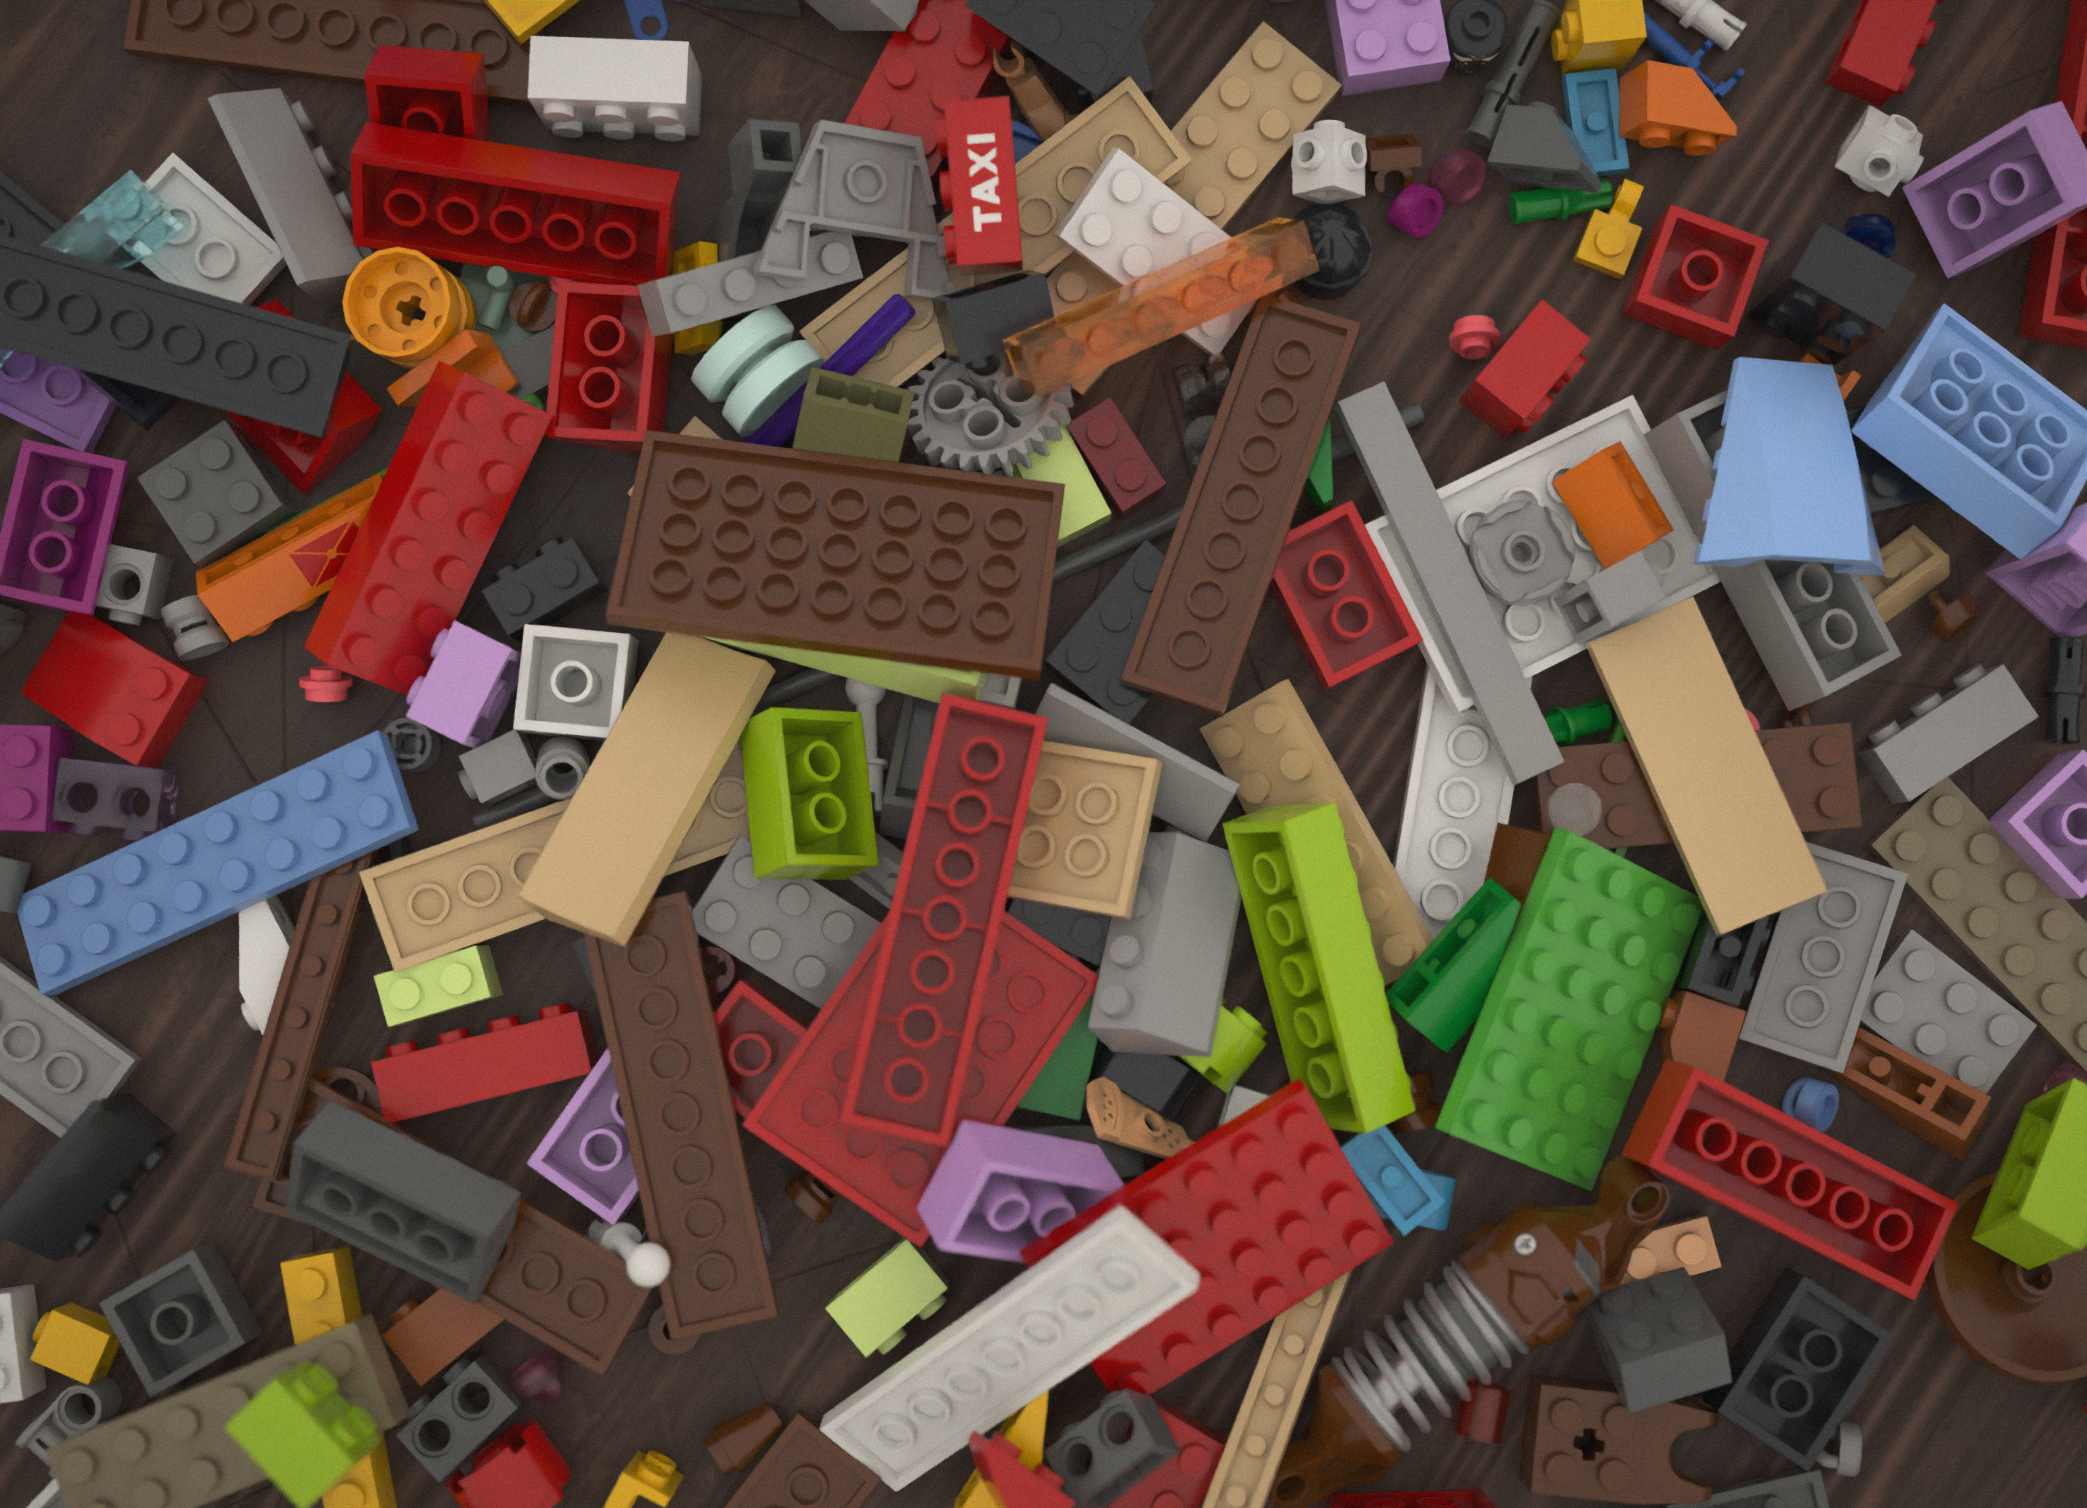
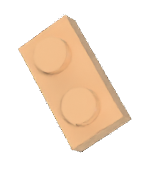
(1673, 1246)

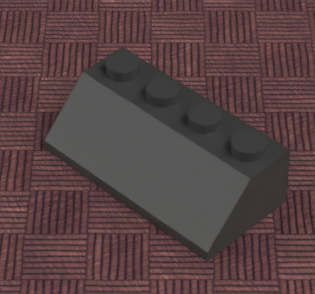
(400, 1200)

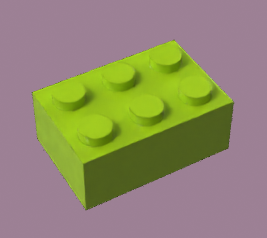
(808, 794)
(2041, 1186)

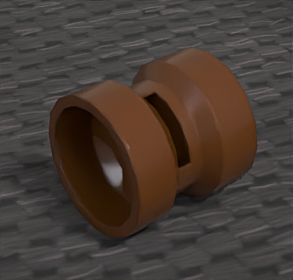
(1426, 1111)
(813, 1196)

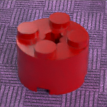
(513, 1472)

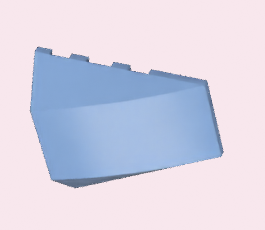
(1787, 474)

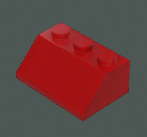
(606, 368)
(306, 457)

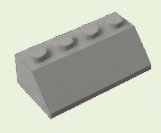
(293, 188)
(1188, 793)
(1171, 959)

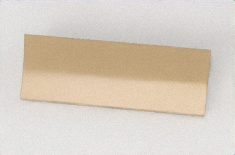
(1705, 767)
(645, 787)

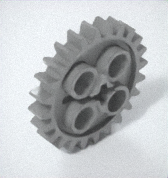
(973, 434)

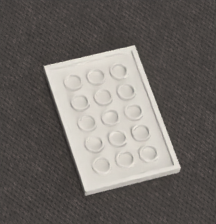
(1539, 630)

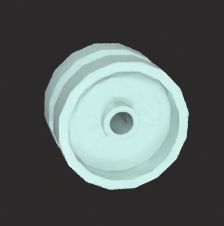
(755, 368)

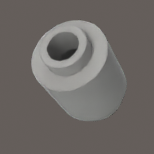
(559, 782)

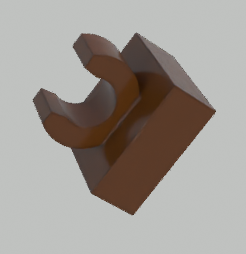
(1391, 154)

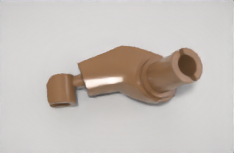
(1032, 93)

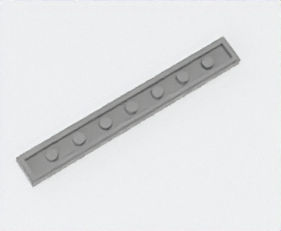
(1448, 583)

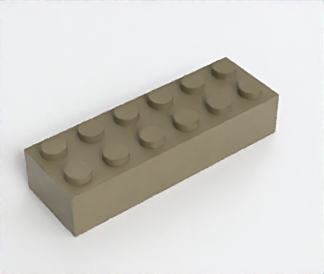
(178, 1446)

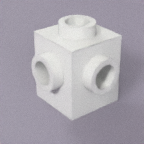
(1881, 151)
(1328, 163)

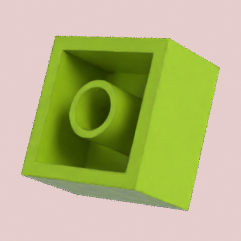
(304, 1432)

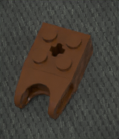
(1625, 1451)

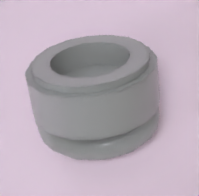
(1846, 1450)

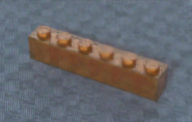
(1160, 305)

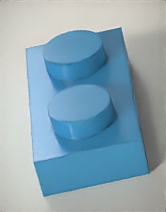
(1593, 116)
(1392, 1178)

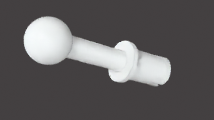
(866, 698)
(645, 1263)

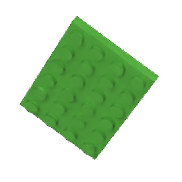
(1571, 1010)

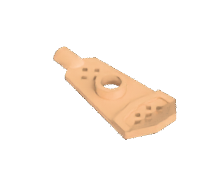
(1123, 1118)

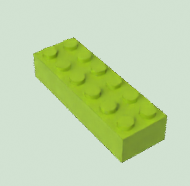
(1319, 963)

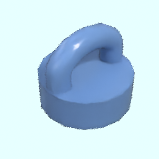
(1815, 1103)

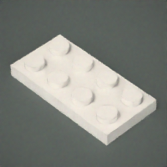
(1137, 225)

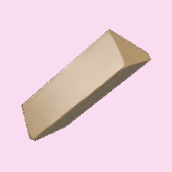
(1911, 568)

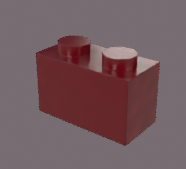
(1116, 459)

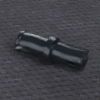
(2064, 690)

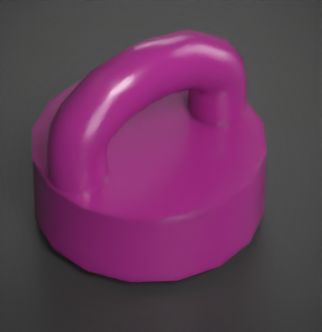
(1416, 210)

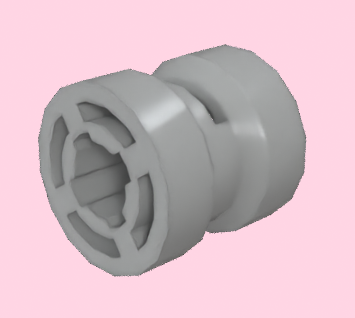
(194, 628)

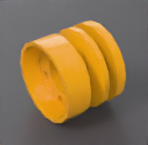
(389, 290)

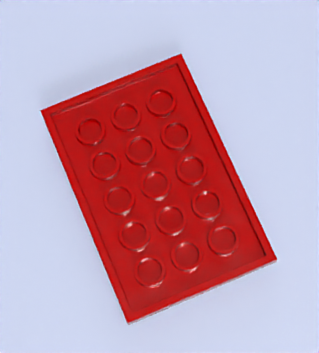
(1024, 1014)
(1260, 1216)

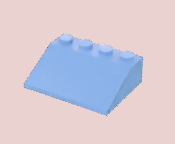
(1981, 432)

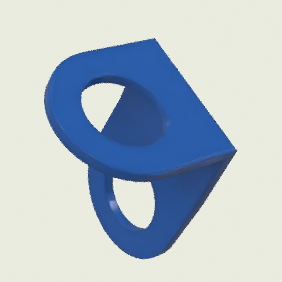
(641, 9)

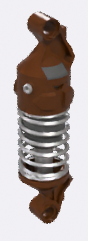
(1506, 1293)

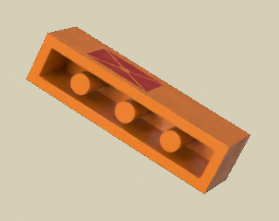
(285, 566)

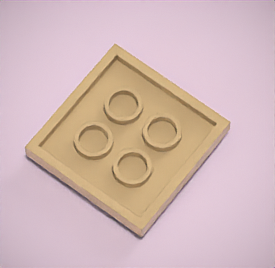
(1085, 830)

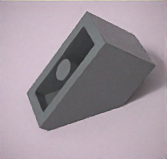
(1541, 150)

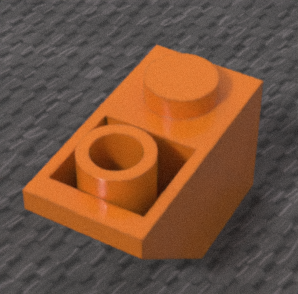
(1672, 108)

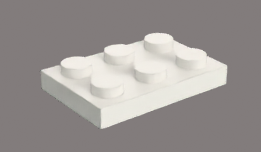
(217, 247)

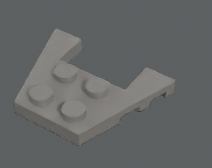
(863, 186)

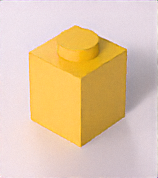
(75, 1343)

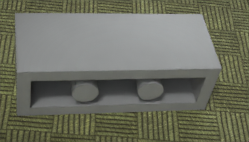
(1946, 732)

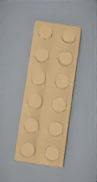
(1281, 761)

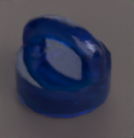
(1873, 232)

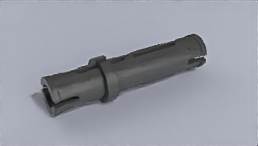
(1511, 75)

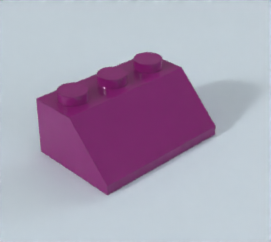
(59, 526)

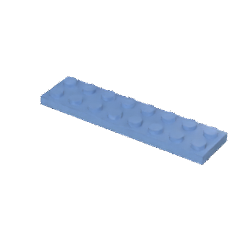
(215, 863)

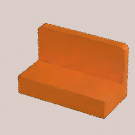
(469, 352)
(1612, 505)

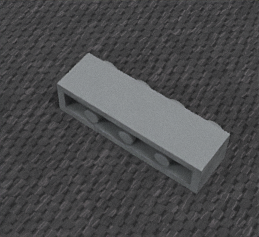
(732, 287)

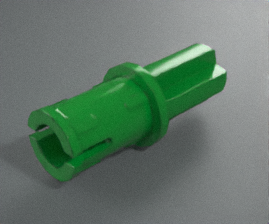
(1557, 203)
(1578, 721)

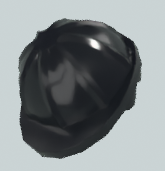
(1340, 248)

